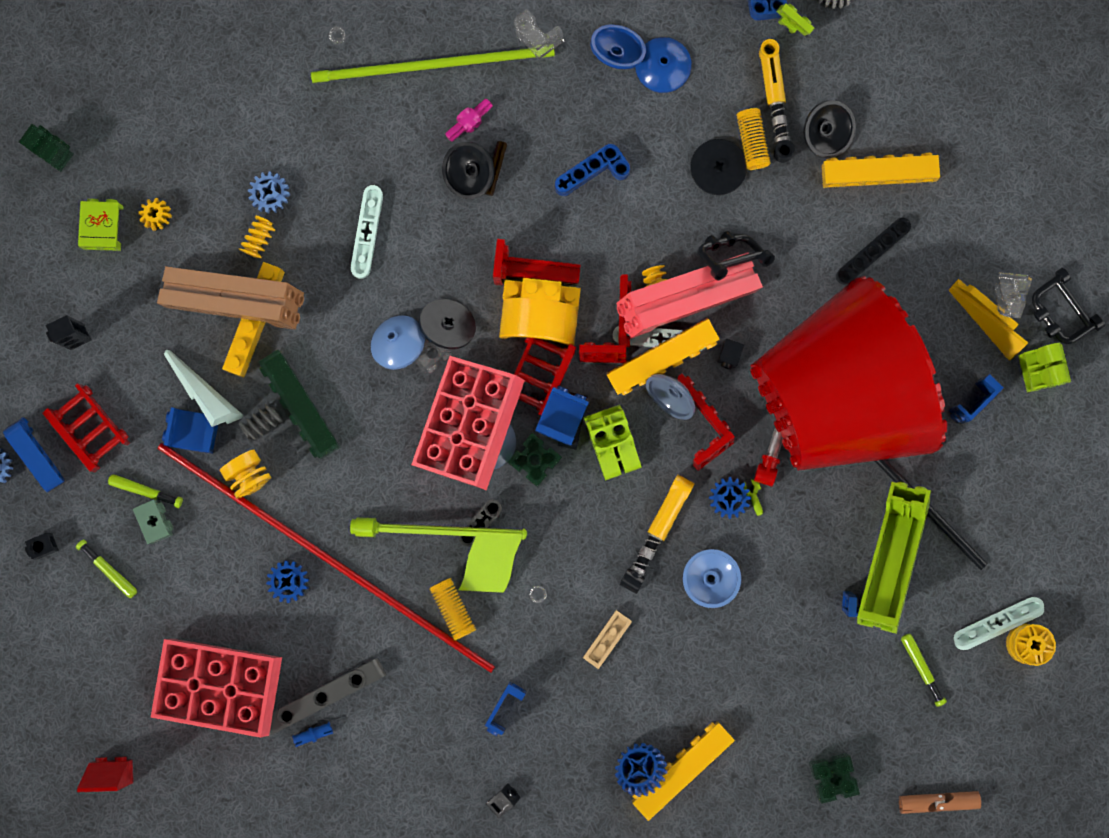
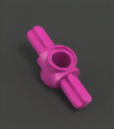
(468, 120)

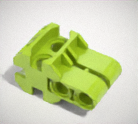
(1044, 367)
(622, 440)

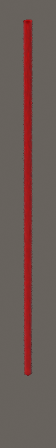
(327, 558)

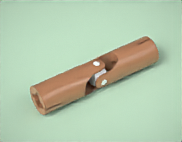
(923, 802)

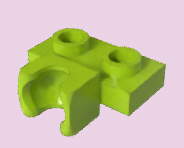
(793, 20)

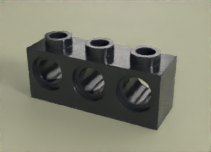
(67, 332)

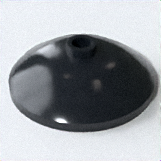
(838, 131)
(459, 174)

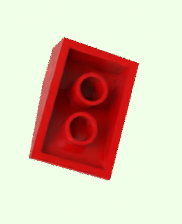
(107, 775)

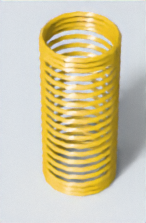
(752, 114)
(448, 605)

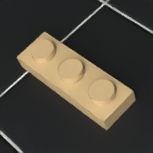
(607, 639)

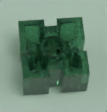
(46, 146)
(522, 461)
(823, 772)

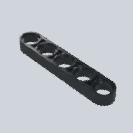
(879, 244)

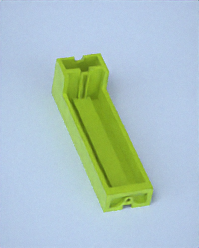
(894, 557)

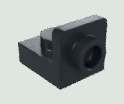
(503, 801)

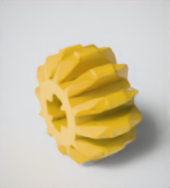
(148, 213)

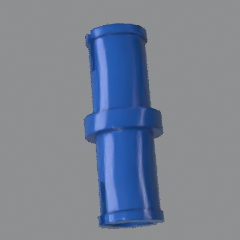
(312, 734)

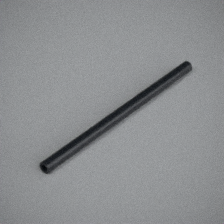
(937, 518)

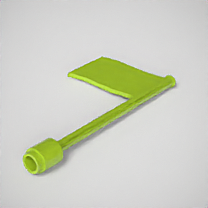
(488, 561)

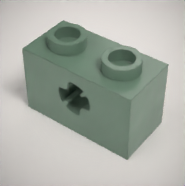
(145, 515)

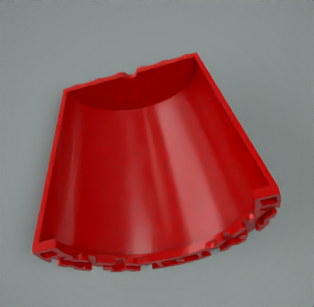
(853, 383)

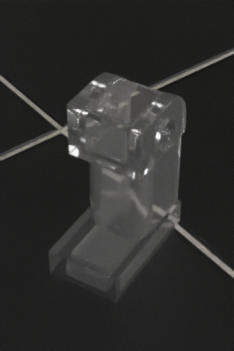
(534, 37)
(1011, 293)

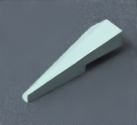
(212, 404)

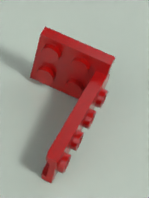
(530, 268)
(609, 351)
(718, 444)

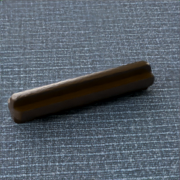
(497, 161)

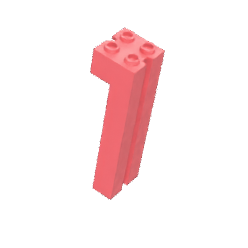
(684, 296)

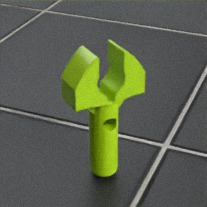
(754, 498)

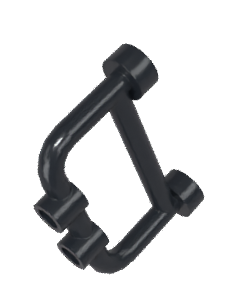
(719, 270)
(1053, 328)

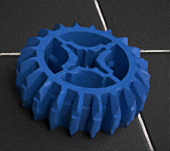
(649, 756)

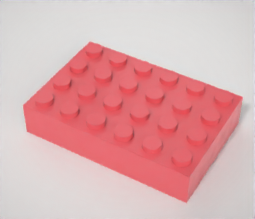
(468, 422)
(216, 687)

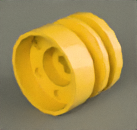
(246, 475)
(1020, 640)

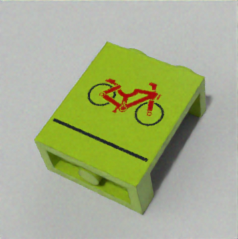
(99, 225)

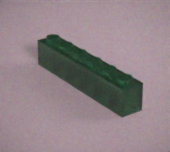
(299, 404)

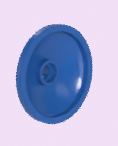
(618, 46)
(668, 76)

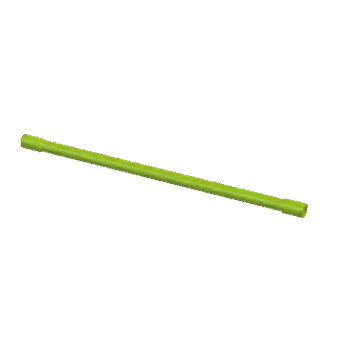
(326, 75)

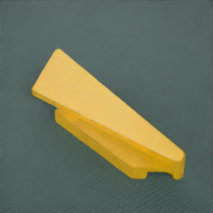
(985, 314)

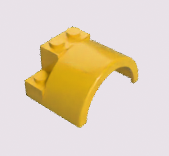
(539, 310)

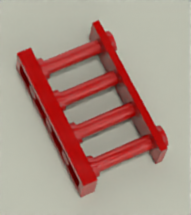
(558, 371)
(79, 445)

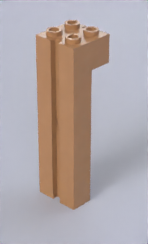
(231, 296)

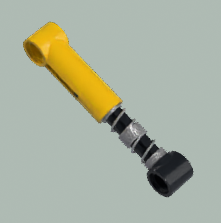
(776, 98)
(658, 531)

